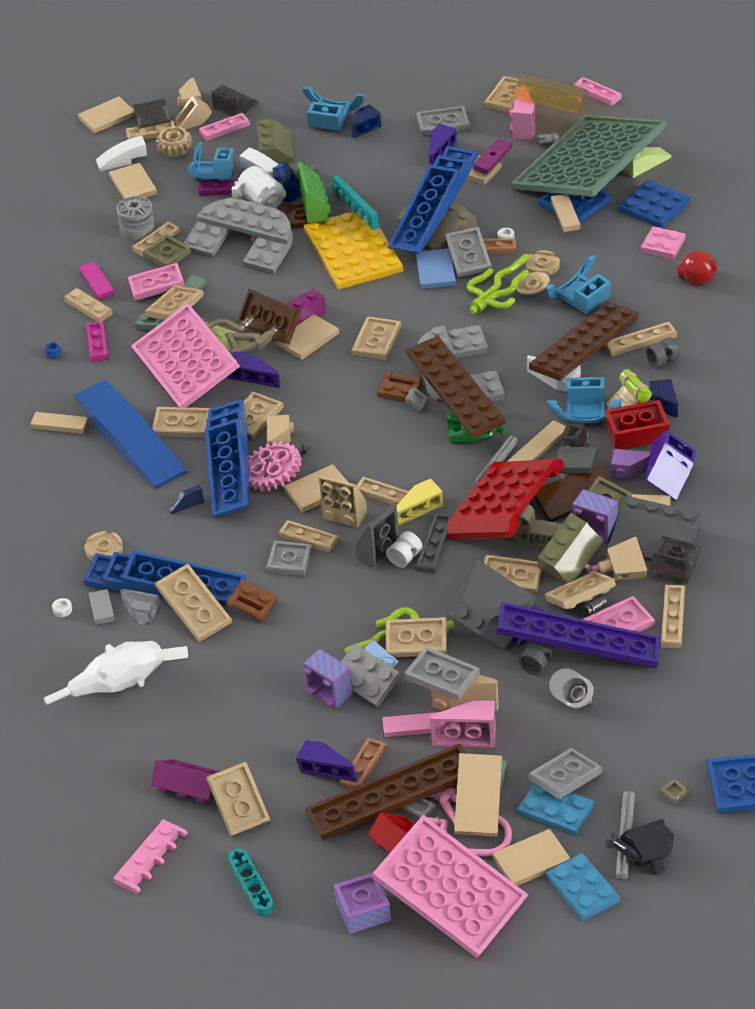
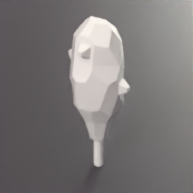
(114, 670)

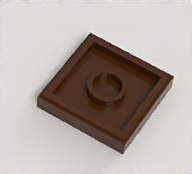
(295, 214)

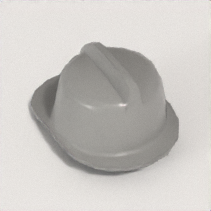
(571, 688)

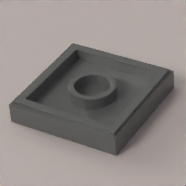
(577, 459)

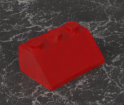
(636, 424)
(390, 830)

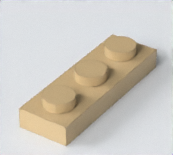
(88, 305)

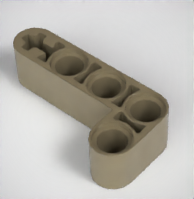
(534, 531)

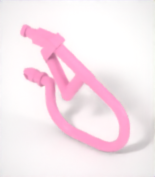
(446, 797)

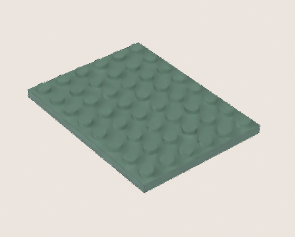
(588, 155)

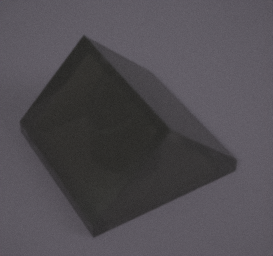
(150, 113)

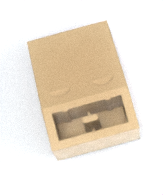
(341, 502)

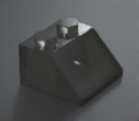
(232, 101)
(674, 559)

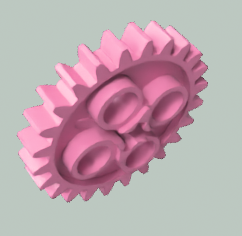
(273, 466)

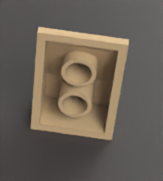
(481, 689)

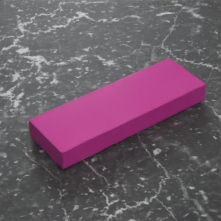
(96, 280)
(97, 341)

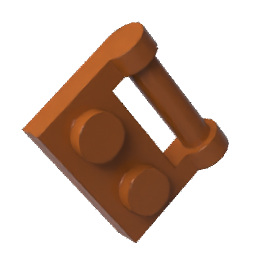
(397, 391)
(253, 597)

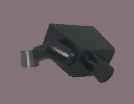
(644, 844)

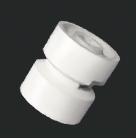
(404, 549)

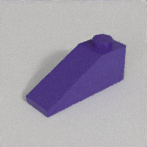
(440, 138)
(254, 371)
(322, 760)

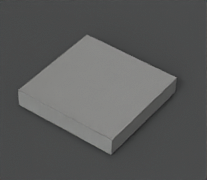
(289, 558)

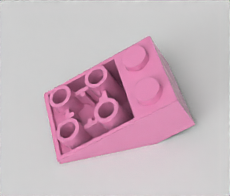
(522, 119)

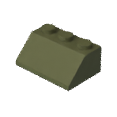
(274, 141)
(569, 550)

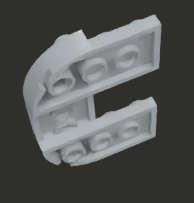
(229, 214)
(465, 343)

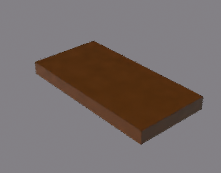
(269, 314)
(557, 497)

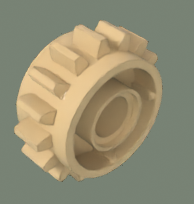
(174, 141)

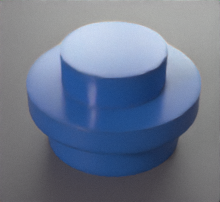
(52, 350)

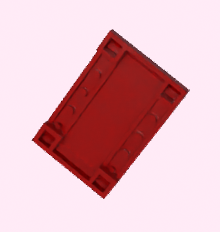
(500, 499)

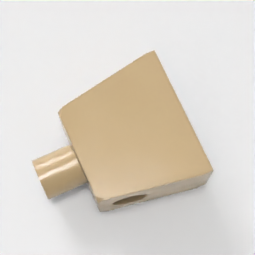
(624, 561)

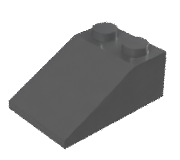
(378, 538)

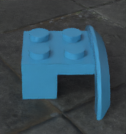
(328, 113)
(220, 168)
(581, 291)
(584, 401)

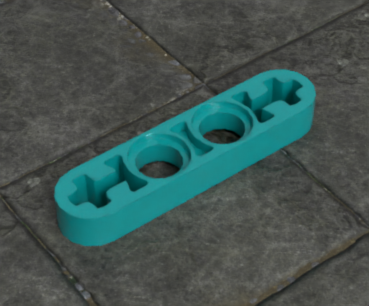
(249, 882)

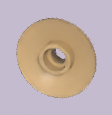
(533, 283)

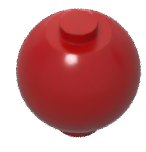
(697, 268)

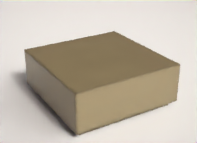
(674, 792)

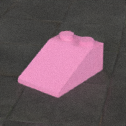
(466, 724)

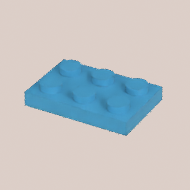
(562, 814)
(582, 887)

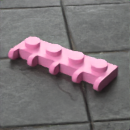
(148, 855)

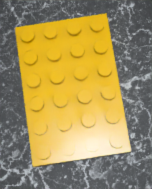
(352, 250)

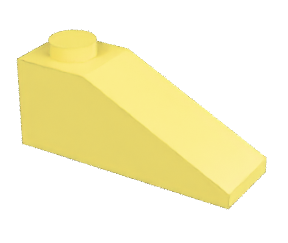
(419, 501)

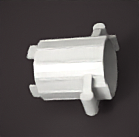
(259, 187)

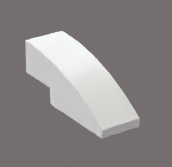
(122, 154)
(255, 158)

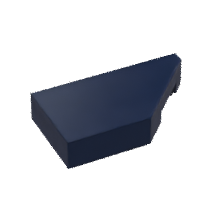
(187, 499)

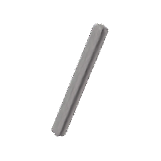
(625, 824)

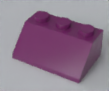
(309, 303)
(182, 778)

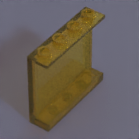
(550, 92)

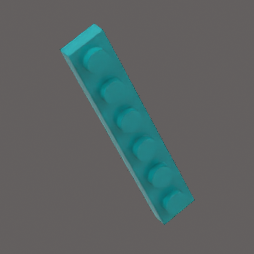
(355, 202)

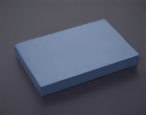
(435, 269)

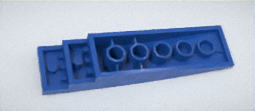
(433, 199)
(129, 434)
(228, 458)
(143, 570)

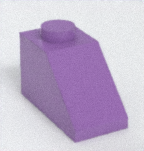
(629, 463)

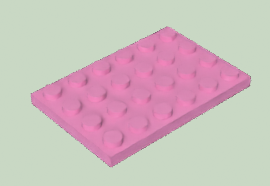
(185, 356)
(449, 886)

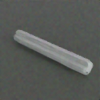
(501, 454)

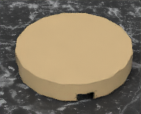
(543, 262)
(103, 543)

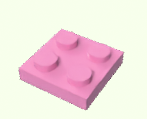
(663, 243)

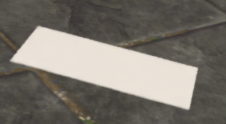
(175, 653)

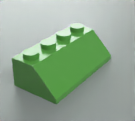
(313, 195)

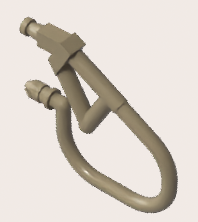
(258, 341)

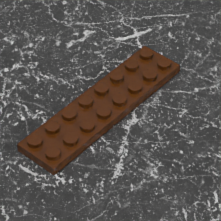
(583, 341)
(455, 387)
(386, 793)

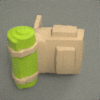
(632, 390)

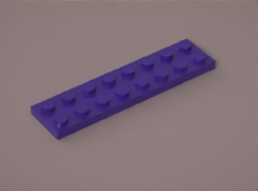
(578, 635)

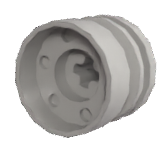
(135, 218)

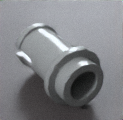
(548, 138)

